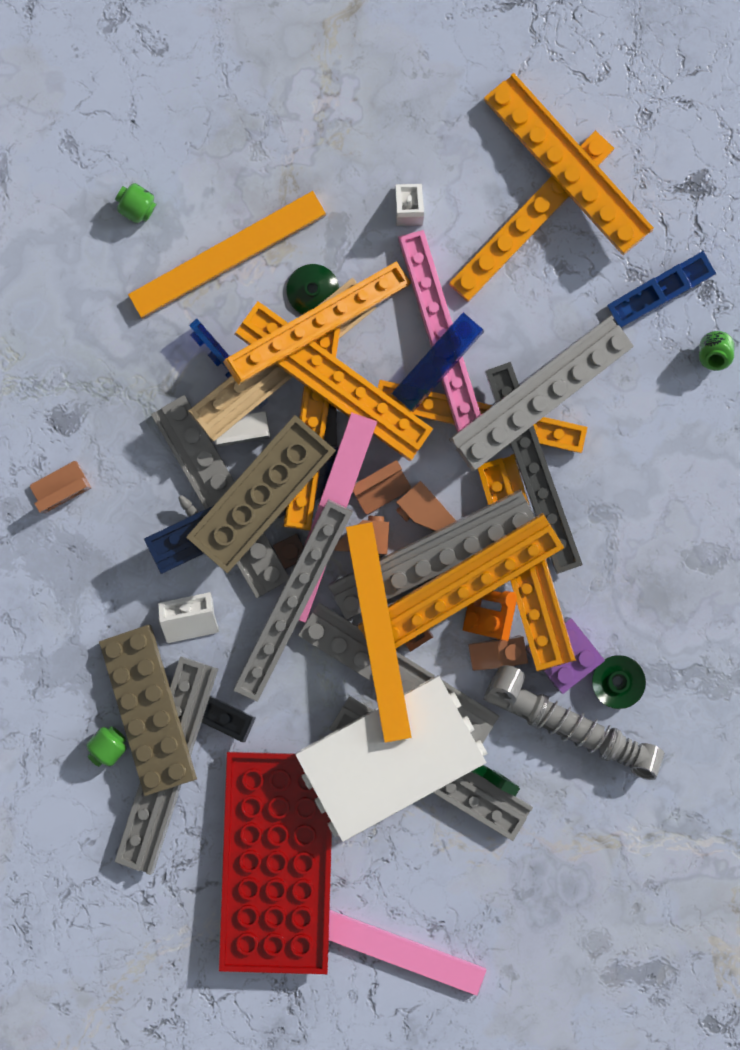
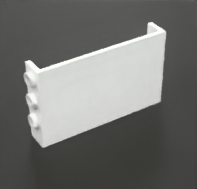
(368, 780)

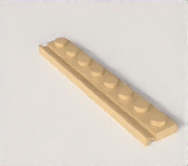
(232, 401)

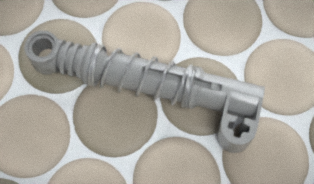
(507, 693)

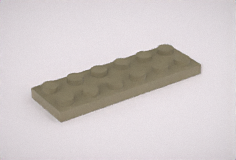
(261, 494)
(147, 710)

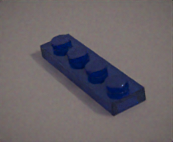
(217, 354)
(438, 362)

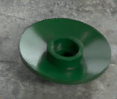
(304, 276)
(628, 691)

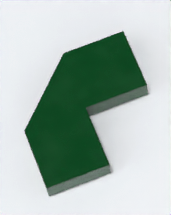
(497, 779)

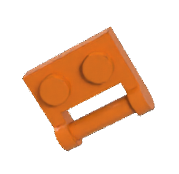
(488, 621)

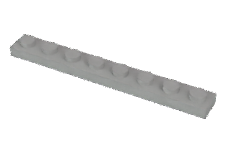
(293, 600)

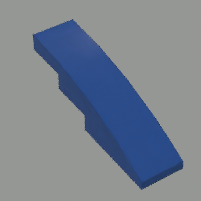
(661, 289)

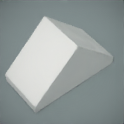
(409, 205)

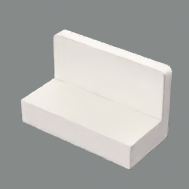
(248, 429)
(188, 617)

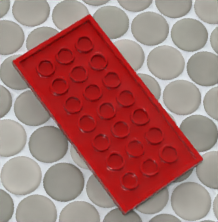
(274, 869)

